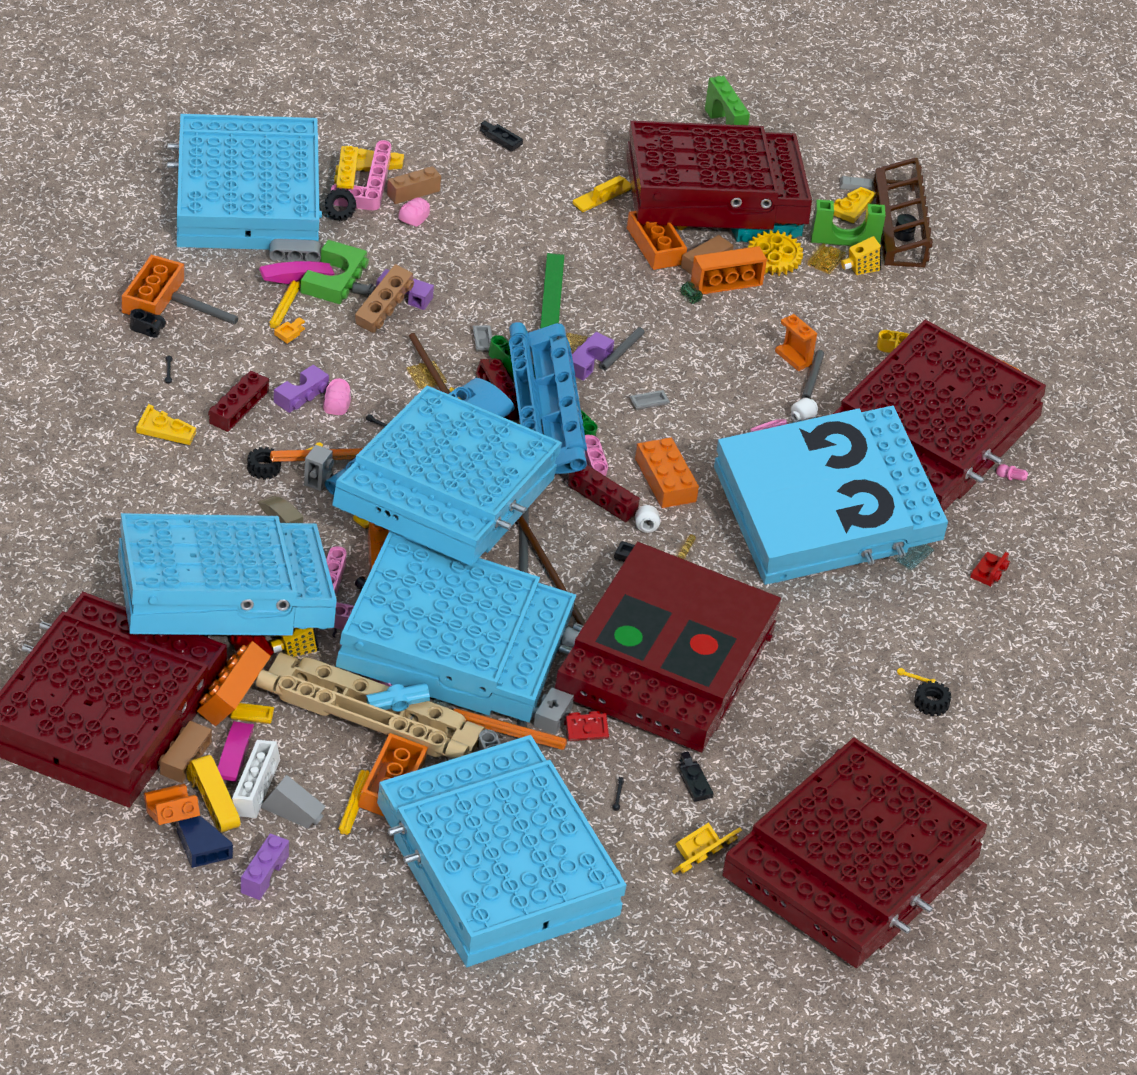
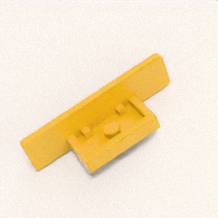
(346, 169)
(602, 193)
(699, 843)

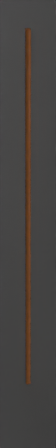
(522, 522)

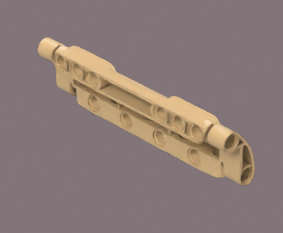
(343, 694)

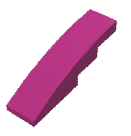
(290, 271)
(235, 750)

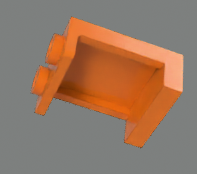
(798, 343)
(171, 804)

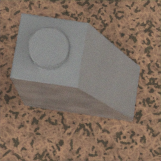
(294, 803)

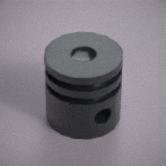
(907, 234)

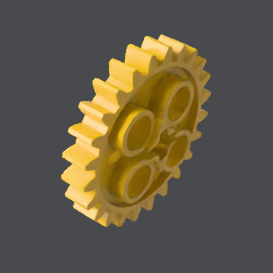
(781, 251)

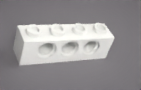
(256, 778)

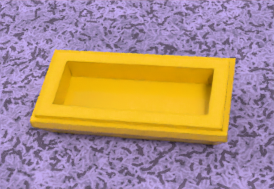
(253, 713)

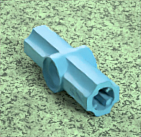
(399, 697)

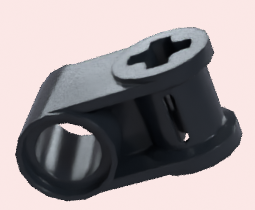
(144, 322)

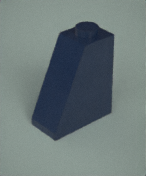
(203, 842)

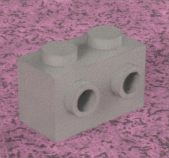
(318, 467)

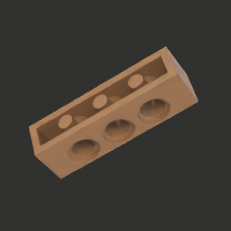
(386, 289)

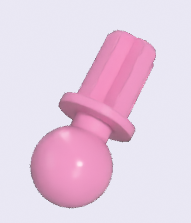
(1011, 472)

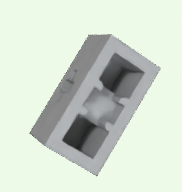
(553, 710)

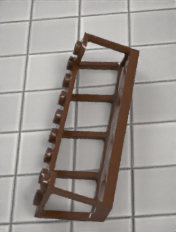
(882, 198)

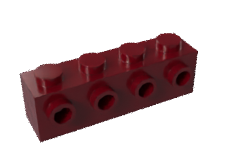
(495, 373)
(238, 401)
(604, 493)

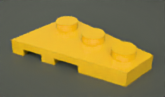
(365, 159)
(854, 204)
(161, 426)

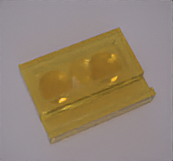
(826, 258)

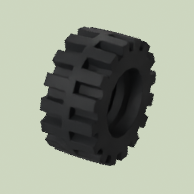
(340, 215)
(262, 470)
(934, 690)

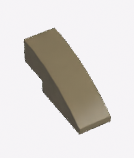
(283, 509)

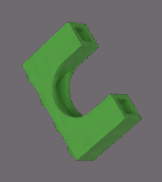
(724, 102)
(826, 232)
(335, 287)

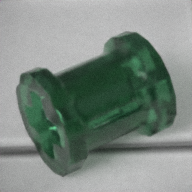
(691, 292)

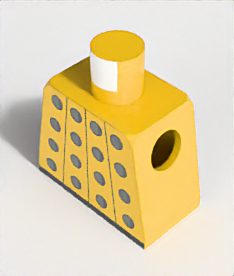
(864, 257)
(300, 643)

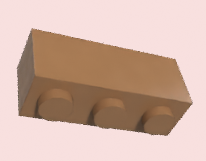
(413, 185)
(714, 245)
(189, 745)

